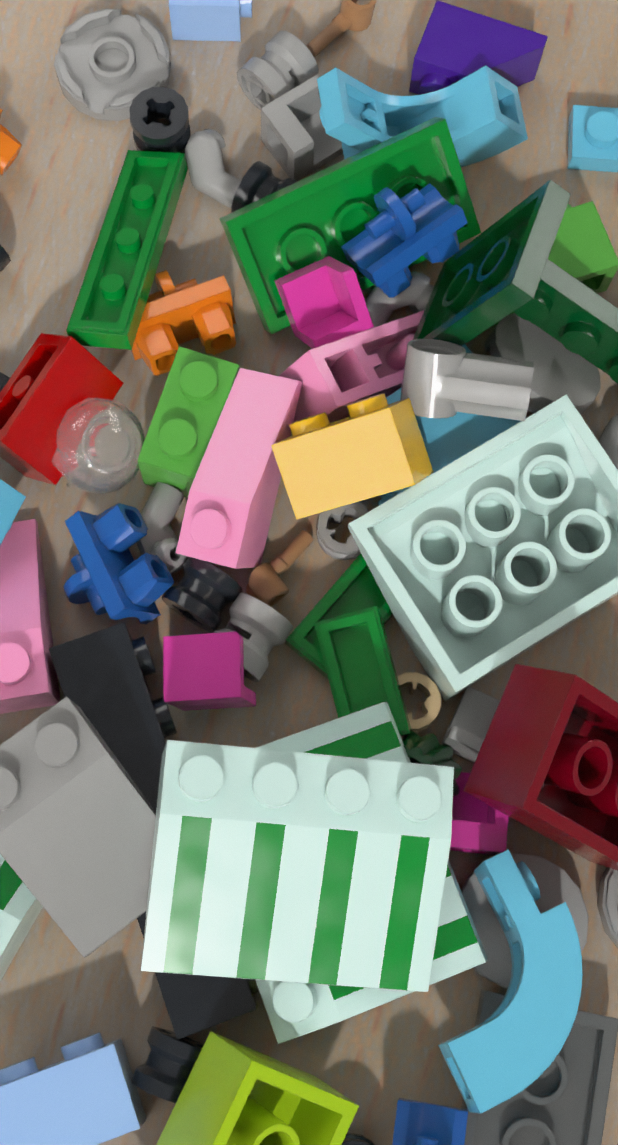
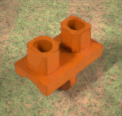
(181, 315)

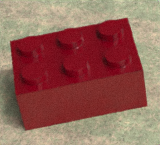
(554, 761)

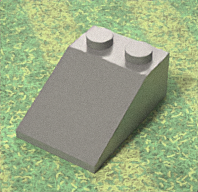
(75, 826)

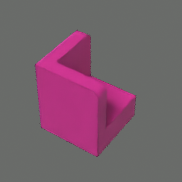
(324, 302)
(205, 672)
(476, 825)

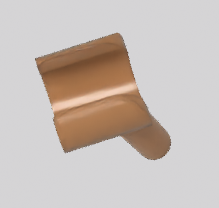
(350, 17)
(265, 580)

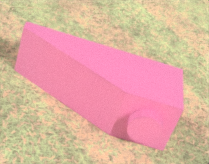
(352, 369)
(239, 474)
(26, 665)

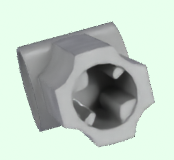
(448, 380)

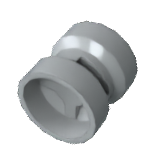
(279, 70)
(260, 629)

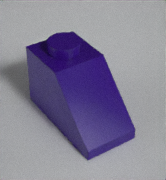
(465, 41)

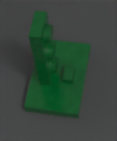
(511, 272)

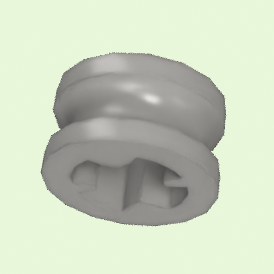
(325, 537)

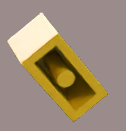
(353, 457)

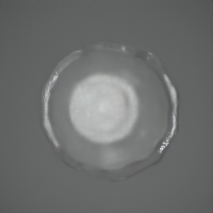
(98, 446)

